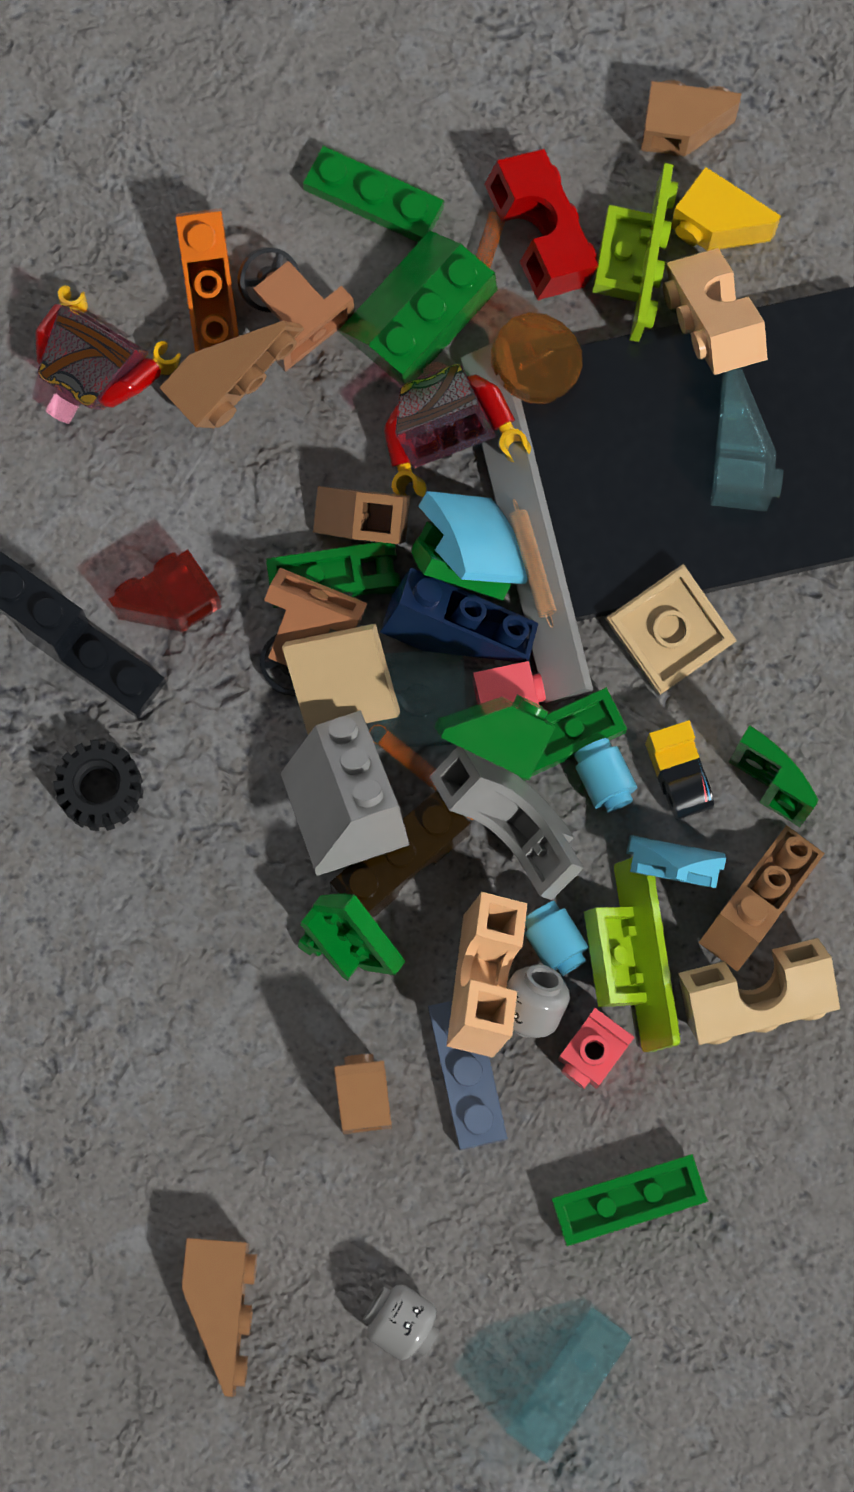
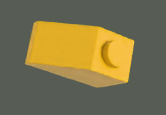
(722, 215)

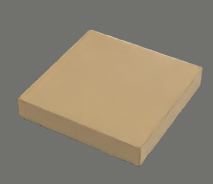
(670, 629)
(341, 676)

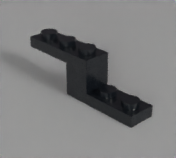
(66, 636)

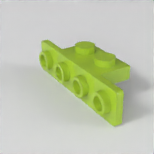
(631, 250)
(632, 958)

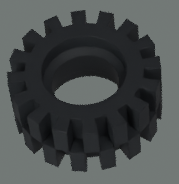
(98, 757)

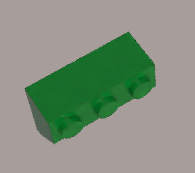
(420, 307)

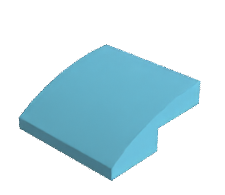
(476, 538)

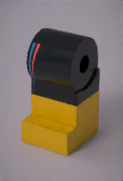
(680, 770)

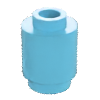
(605, 775)
(555, 938)

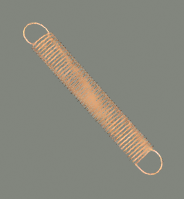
(544, 594)

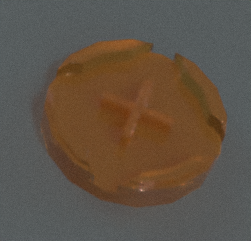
(536, 358)

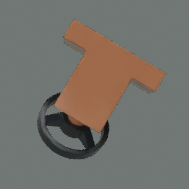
(295, 301)
(309, 612)

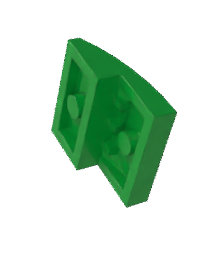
(788, 788)

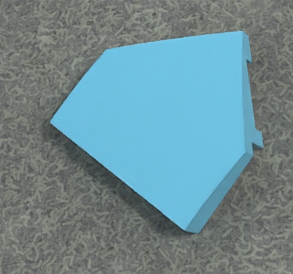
(675, 861)

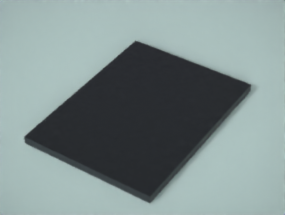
(636, 450)

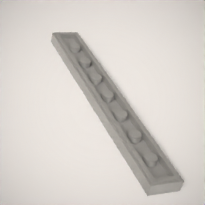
(556, 649)

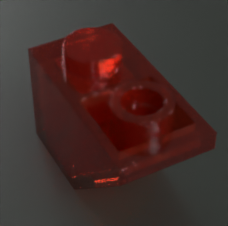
(168, 597)

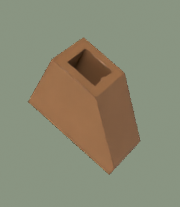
(686, 116)
(361, 515)
(362, 1094)

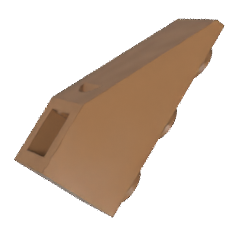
(217, 377)
(761, 898)
(215, 1292)

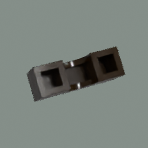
(431, 836)

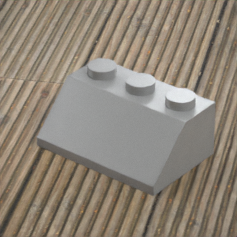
(343, 796)

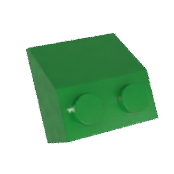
(501, 732)

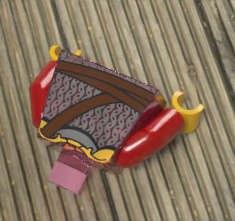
(91, 360)
(443, 416)

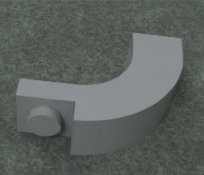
(514, 814)

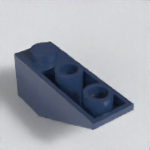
(455, 622)

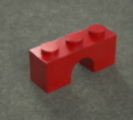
(532, 191)

